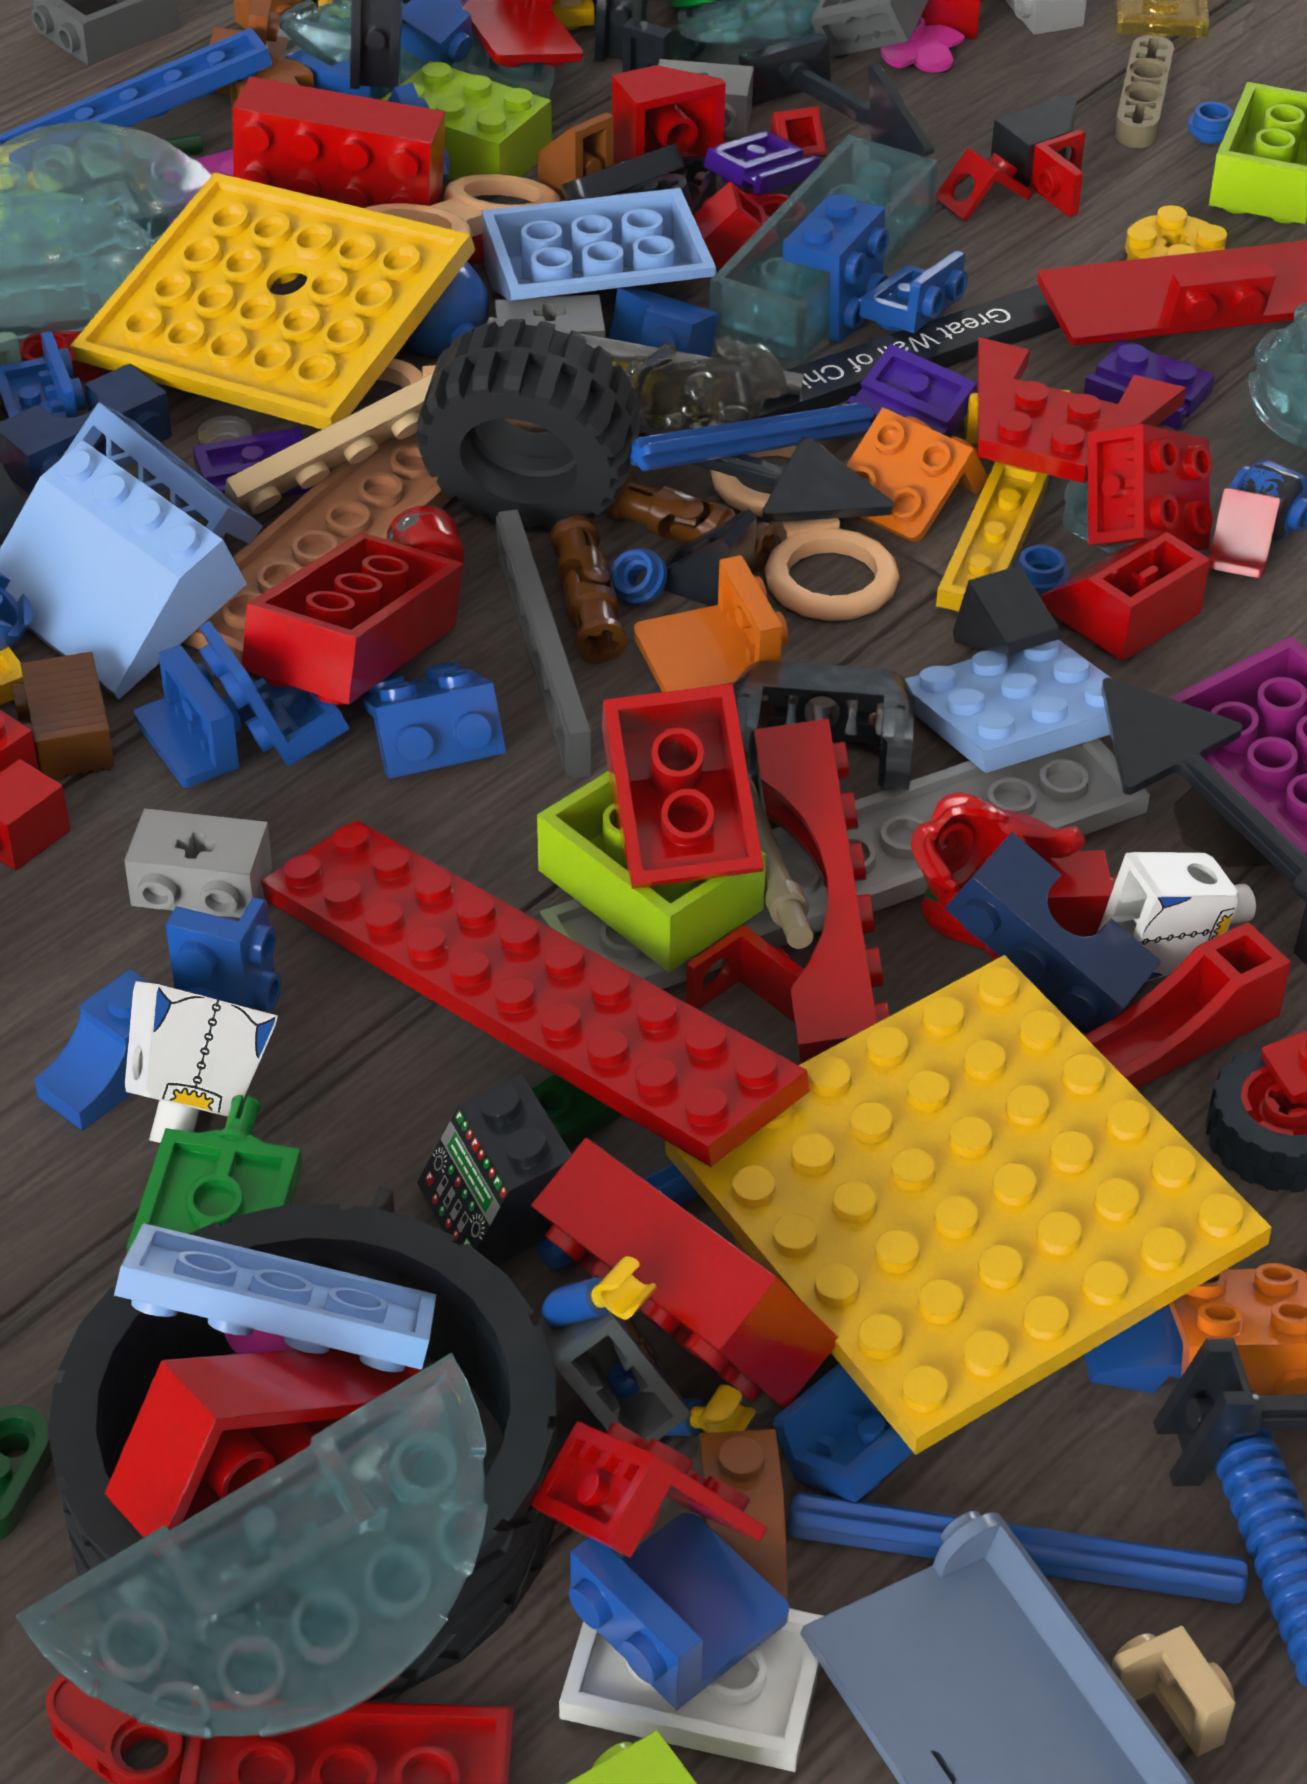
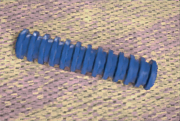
(1273, 1531)

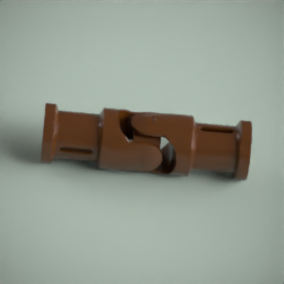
(682, 516)
(587, 589)

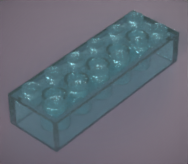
(789, 303)

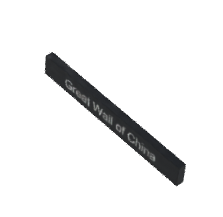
(940, 341)

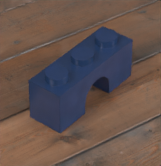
(38, 440)
(1010, 914)

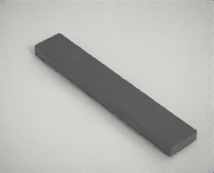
(543, 645)

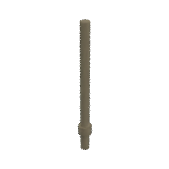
(784, 897)

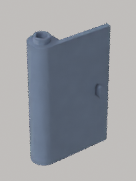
(986, 1675)

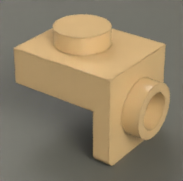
(1187, 1686)

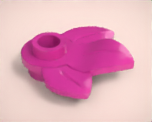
(925, 49)

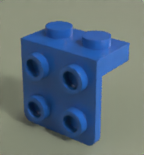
(850, 244)
(276, 716)
(434, 719)
(677, 1606)

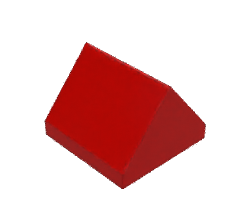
(801, 128)

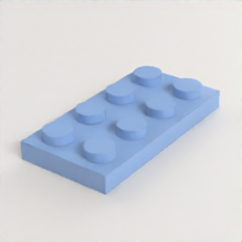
(277, 1295)

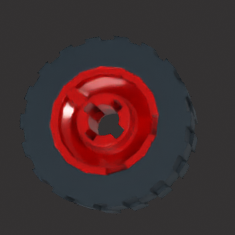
(1257, 1125)

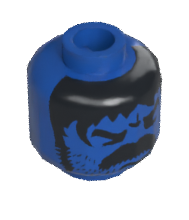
(1277, 481)

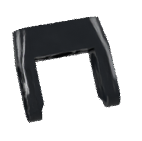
(867, 724)

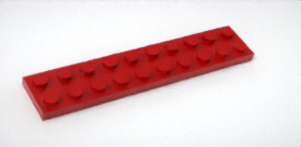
(539, 992)

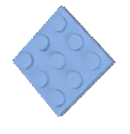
(1013, 705)

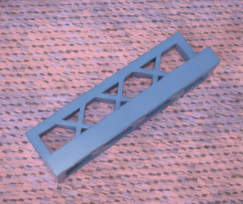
(170, 471)

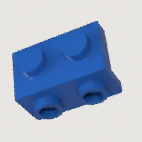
(916, 295)
(43, 383)
(192, 723)
(225, 956)
(838, 1438)

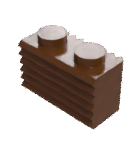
(65, 714)

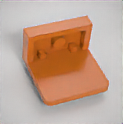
(914, 470)
(715, 641)
(1264, 1316)

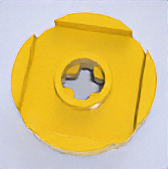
(1172, 234)

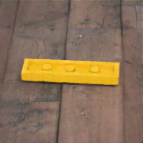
(993, 530)

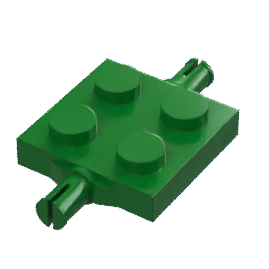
(217, 1175)

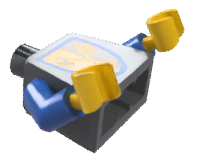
(618, 1368)

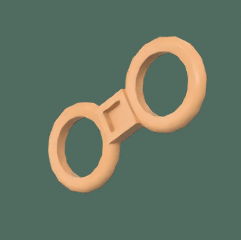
(463, 211)
(813, 537)

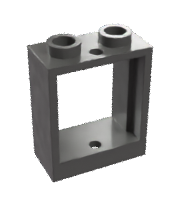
(866, 23)
(105, 31)

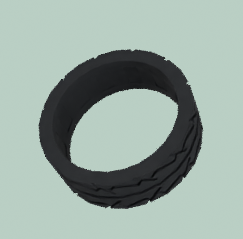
(474, 1318)

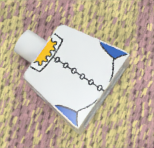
(1175, 903)
(191, 1053)

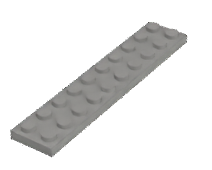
(1060, 788)

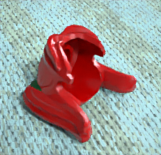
(960, 841)

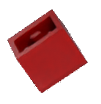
(1133, 594)

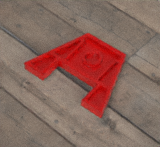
(1050, 427)

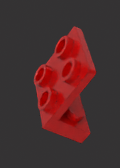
(1148, 485)
(615, 1486)

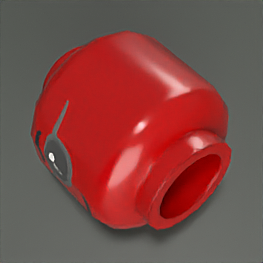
(427, 530)

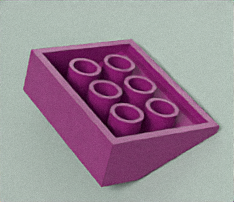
(1271, 755)

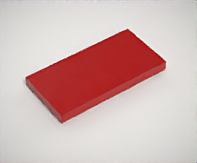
(366, 1747)

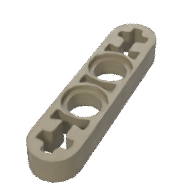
(1144, 91)

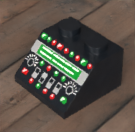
(492, 1169)

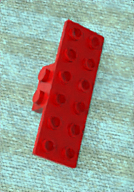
(522, 32)
(1177, 292)

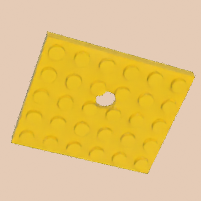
(208, 325)

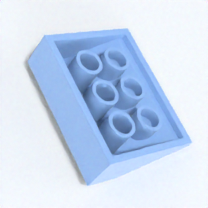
(593, 245)
(113, 567)

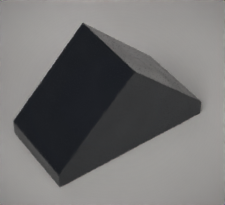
(695, 565)
(1004, 614)

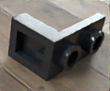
(648, 43)

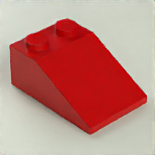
(681, 786)

